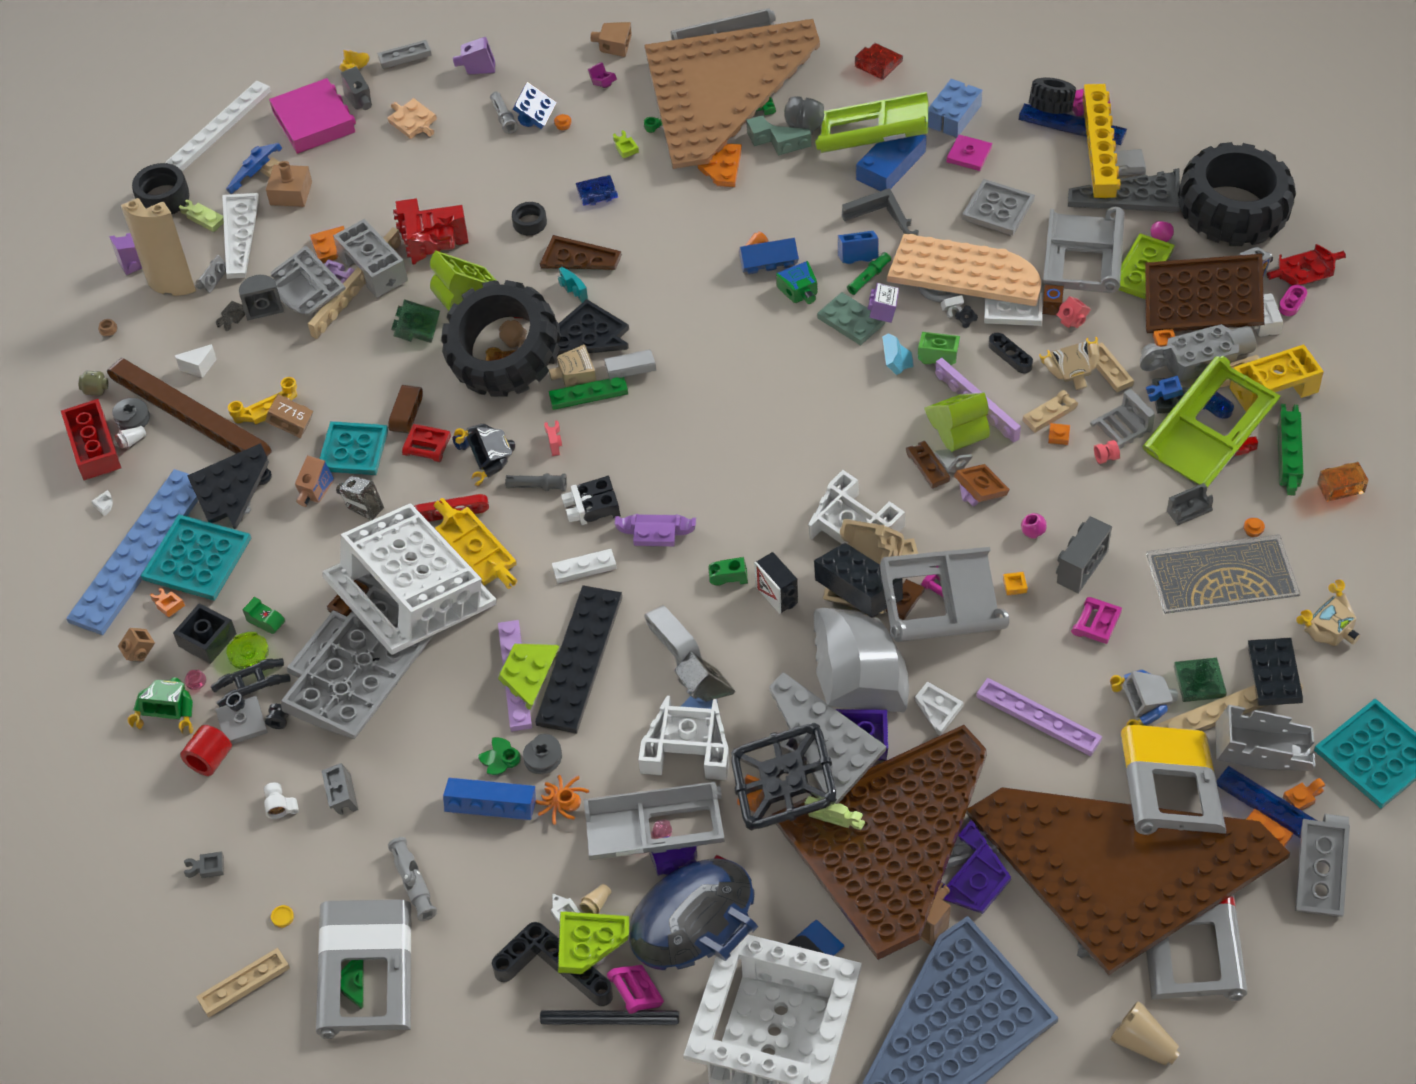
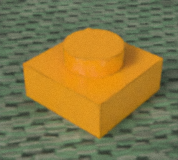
(1015, 583)

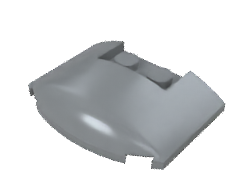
(306, 282)

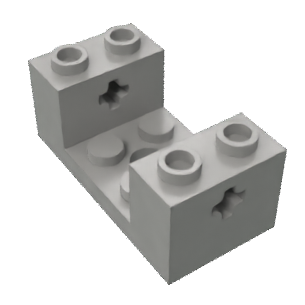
(373, 255)

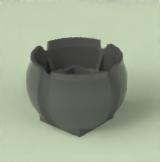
(804, 113)

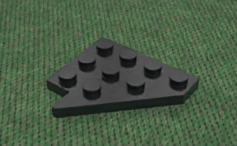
(593, 328)
(229, 484)

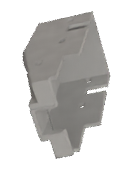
(1263, 743)

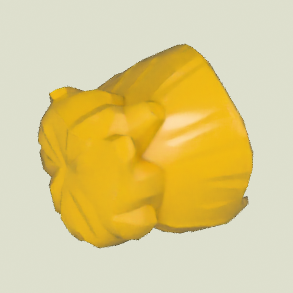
(353, 59)

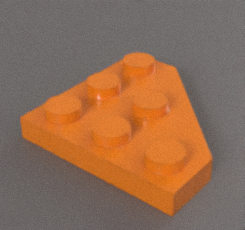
(724, 165)

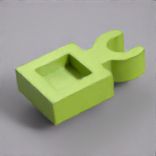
(624, 145)

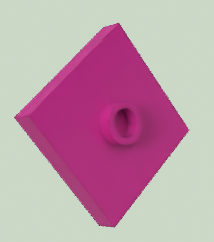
(969, 152)

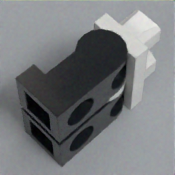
(592, 501)

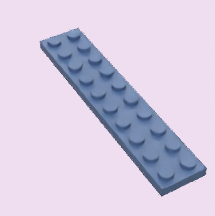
(124, 568)

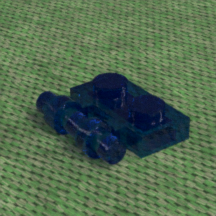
(596, 190)

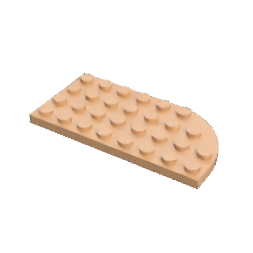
(965, 270)

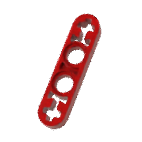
(476, 503)

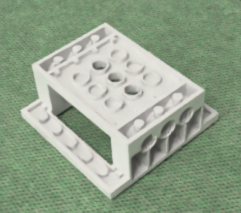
(426, 601)
(774, 974)

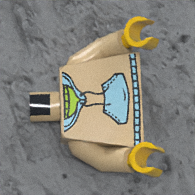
(1332, 620)

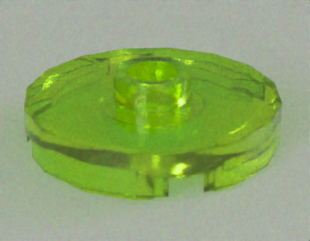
(244, 643)

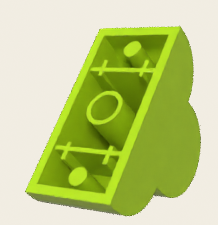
(455, 277)
(960, 419)

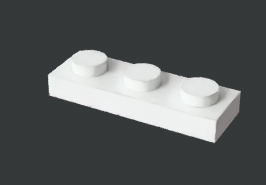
(584, 566)

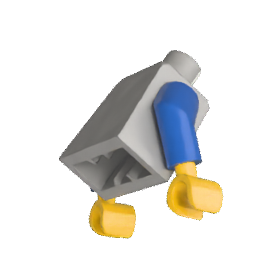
(1146, 694)

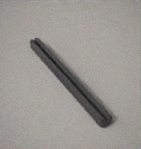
(611, 1017)

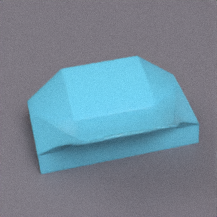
(896, 355)

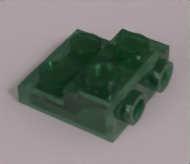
(415, 322)

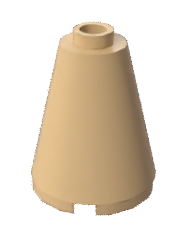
(1145, 1036)

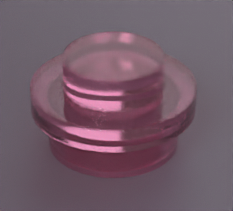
(195, 679)
(662, 829)

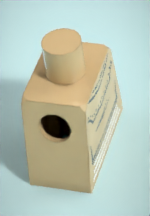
(574, 367)

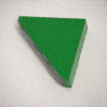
(353, 982)

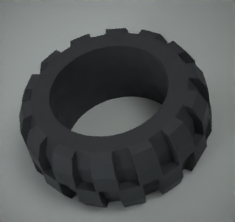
(1232, 219)
(484, 307)

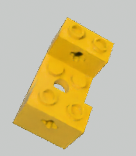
(1297, 368)

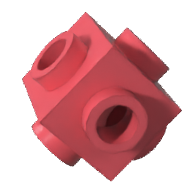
(1073, 312)

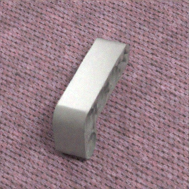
(671, 633)

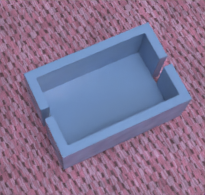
(956, 105)

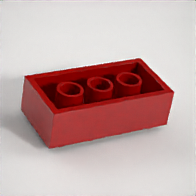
(90, 439)

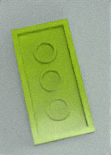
(1133, 267)

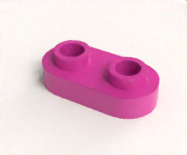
(1292, 300)

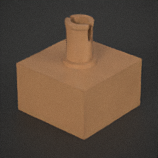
(288, 185)
(938, 917)

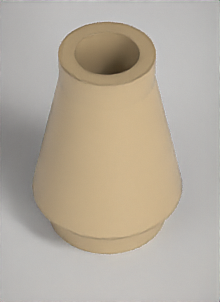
(595, 900)

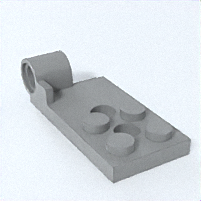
(1327, 843)

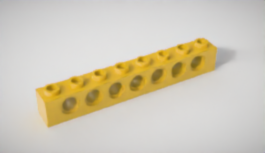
(1100, 142)

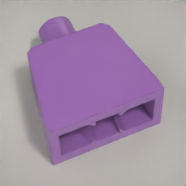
(476, 57)

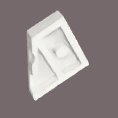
(938, 706)

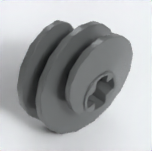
(131, 413)
(542, 754)

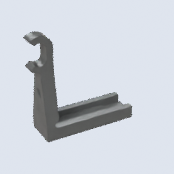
(875, 202)

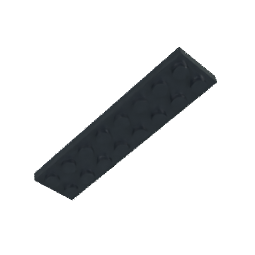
(579, 659)

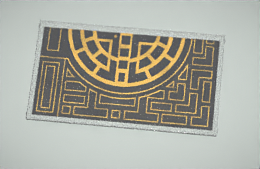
(1222, 573)

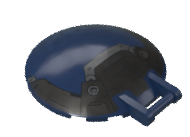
(693, 915)

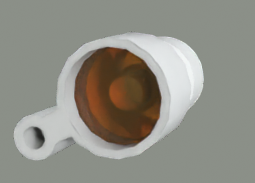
(276, 804)

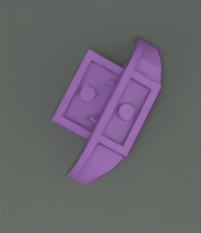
(655, 529)

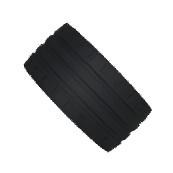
(161, 175)

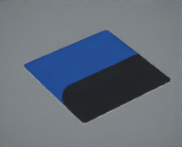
(818, 939)

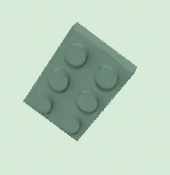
(849, 318)

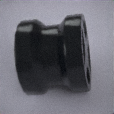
(276, 717)

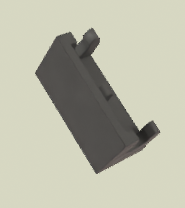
(1189, 504)
(339, 788)

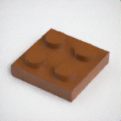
(981, 483)

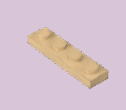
(243, 982)

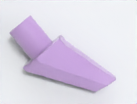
(966, 496)

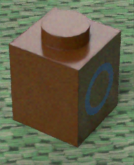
(1052, 299)

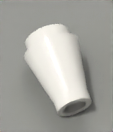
(128, 437)

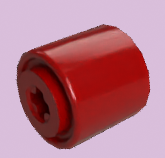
(206, 750)

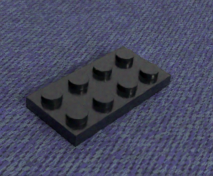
(1275, 671)

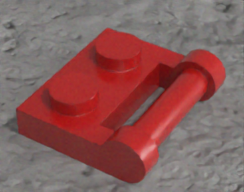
(426, 437)

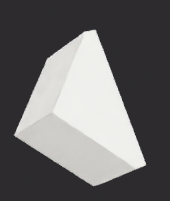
(197, 361)

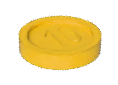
(282, 916)

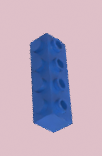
(489, 798)

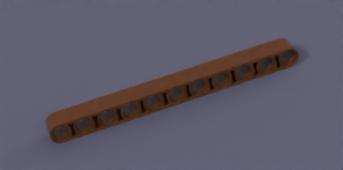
(183, 407)

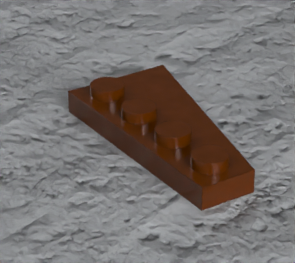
(578, 255)

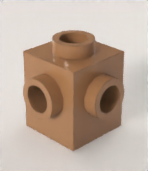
(136, 644)

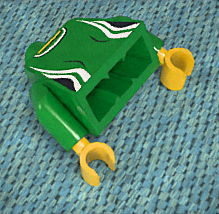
(164, 700)

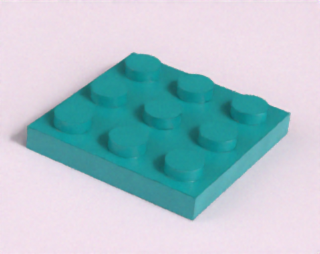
(354, 447)

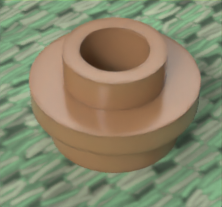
(107, 327)

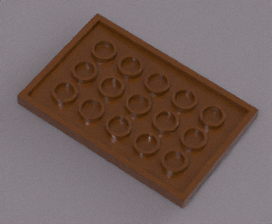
(1204, 293)

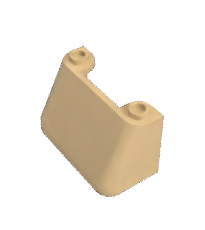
(871, 540)

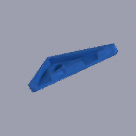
(252, 164)

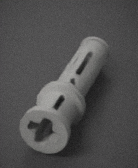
(504, 116)

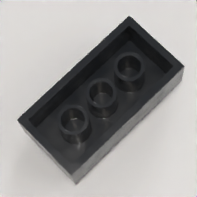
(855, 579)

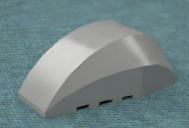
(859, 662)

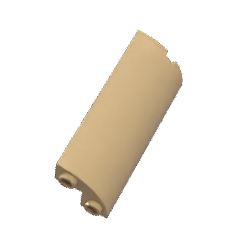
(158, 248)

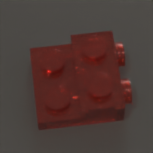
(877, 60)

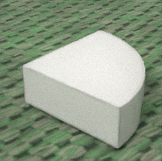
(103, 503)

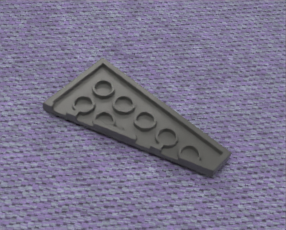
(1135, 193)

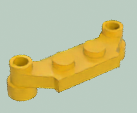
(258, 412)

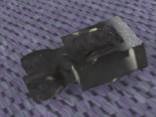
(232, 313)

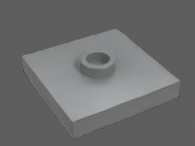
(244, 723)

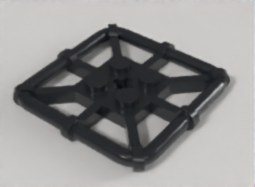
(795, 783)

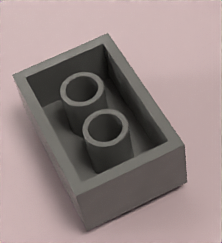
(1083, 554)

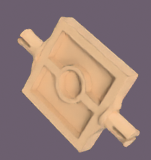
(412, 118)

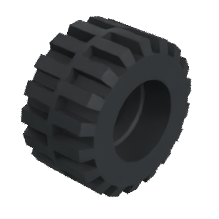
(1052, 95)

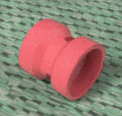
(1106, 452)

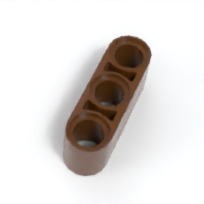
(405, 409)

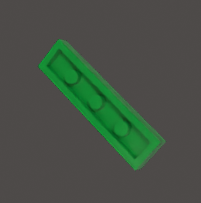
(588, 392)

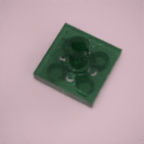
(1198, 674)

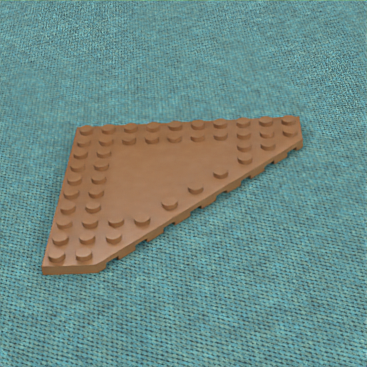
(719, 81)

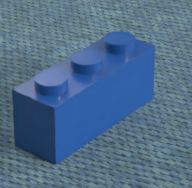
(768, 255)

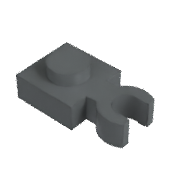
(208, 866)

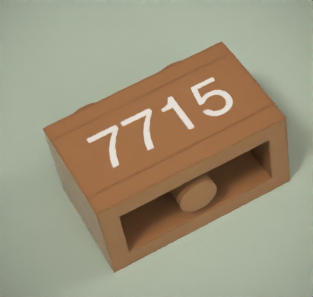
(289, 416)

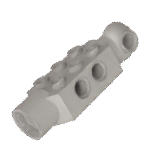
(1192, 352)

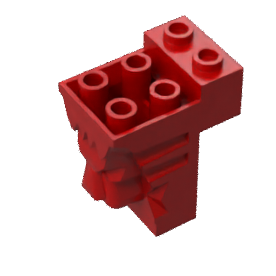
(429, 229)

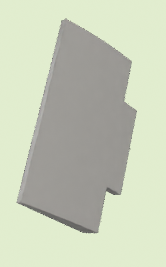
(337, 674)

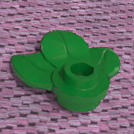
(497, 757)

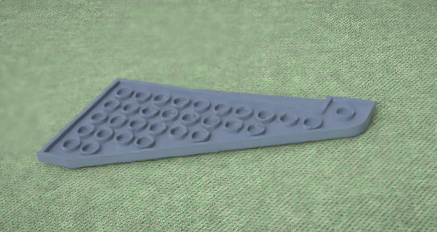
(961, 1016)

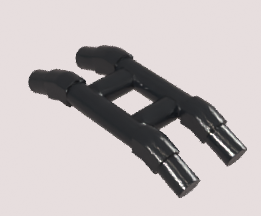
(261, 683)

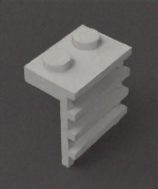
(1133, 413)

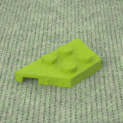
(527, 670)

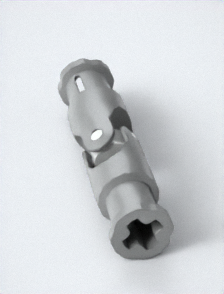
(411, 877)

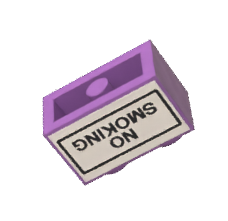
(883, 302)

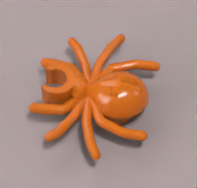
(561, 798)

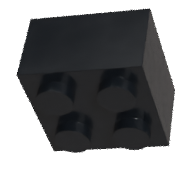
(204, 633)

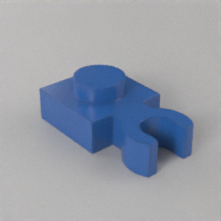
(1167, 388)

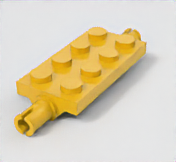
(475, 544)

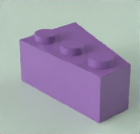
(126, 253)

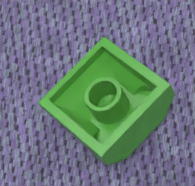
(937, 346)

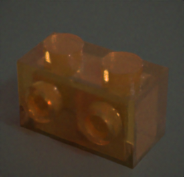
(1342, 481)

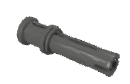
(546, 481)

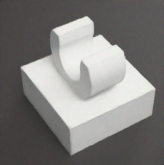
(952, 303)

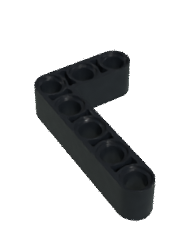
(540, 947)

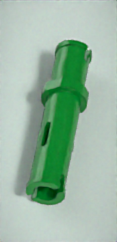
(874, 268)

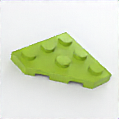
(588, 939)

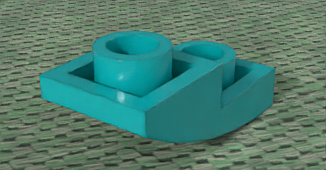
(572, 284)

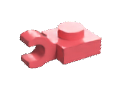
(554, 440)

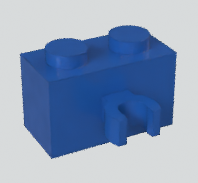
(858, 247)

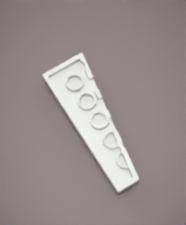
(239, 224)

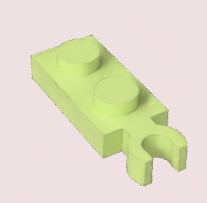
(202, 215)
(837, 814)

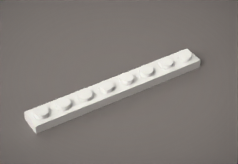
(219, 125)

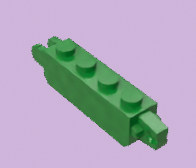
(1290, 449)

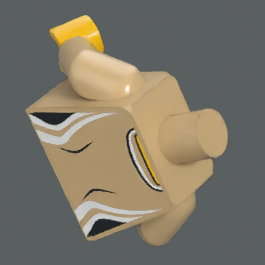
(1073, 362)

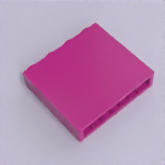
(312, 115)

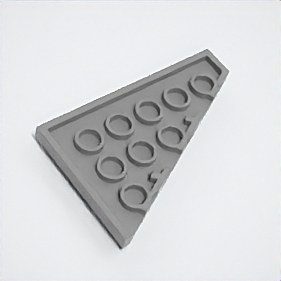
(847, 744)

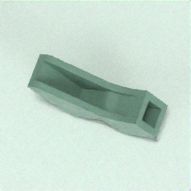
(782, 138)

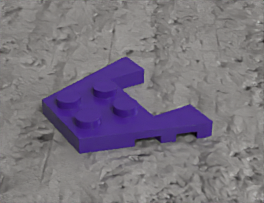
(980, 877)

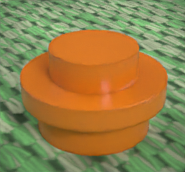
(562, 122)
(1254, 527)

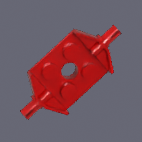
(1318, 261)

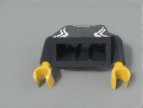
(488, 447)

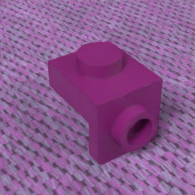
(600, 76)

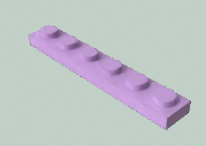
(961, 385)
(518, 714)
(1039, 717)

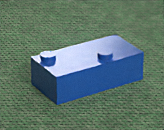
(889, 161)

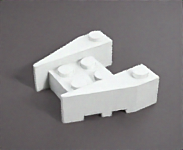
(840, 505)
(686, 732)

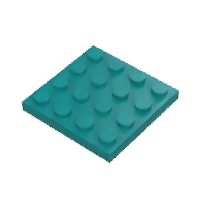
(196, 557)
(1373, 752)

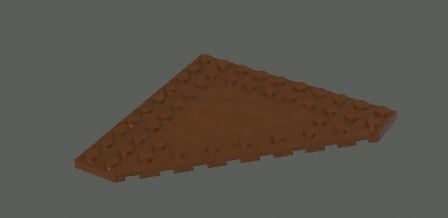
(895, 863)
(1110, 882)

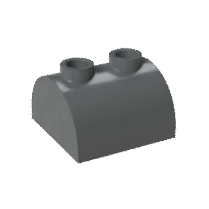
(260, 297)

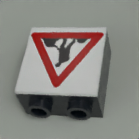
(776, 582)

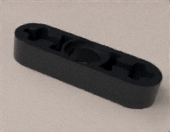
(1013, 360)

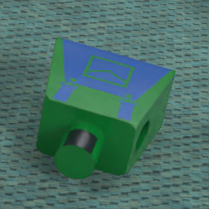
(798, 283)

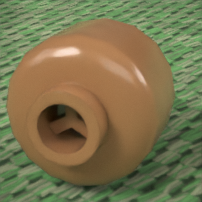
(512, 333)

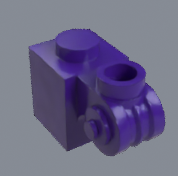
(673, 859)

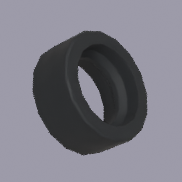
(529, 228)

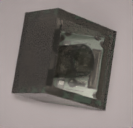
(702, 679)

